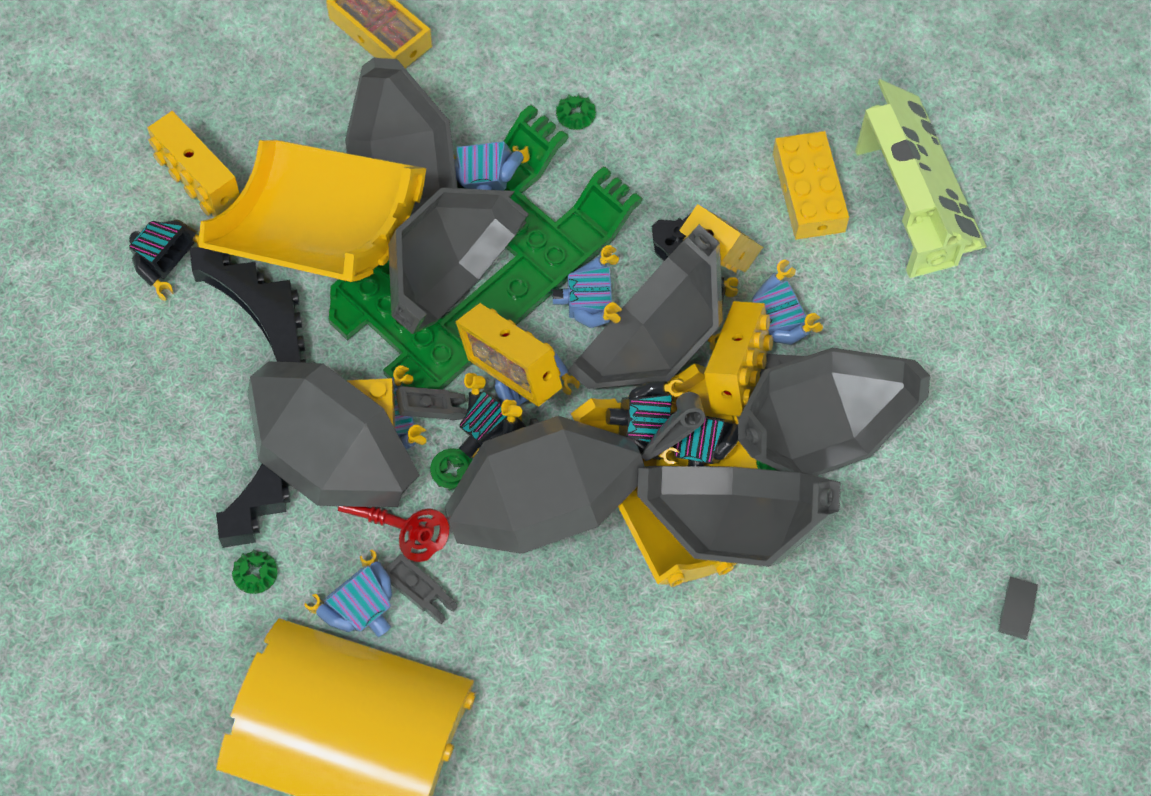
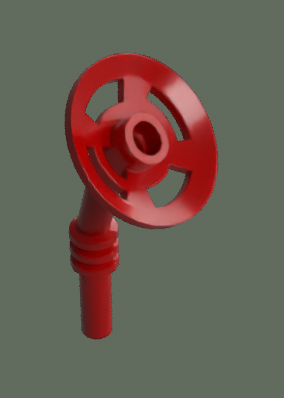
(414, 527)

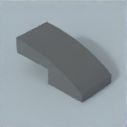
(1018, 608)

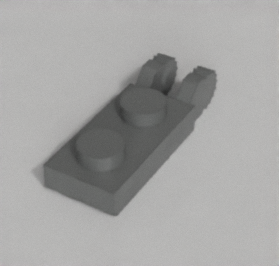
(430, 403)
(418, 587)

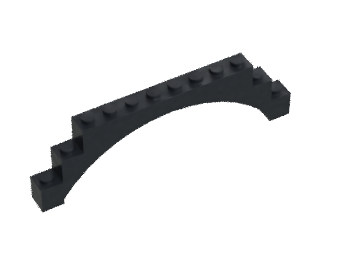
(274, 312)

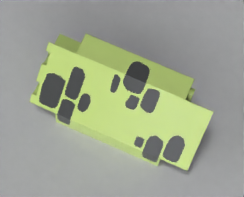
(936, 209)

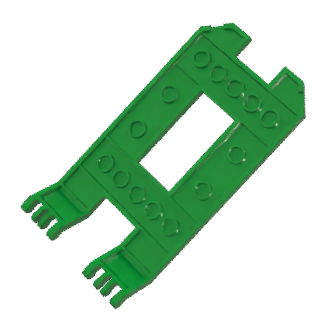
(542, 261)

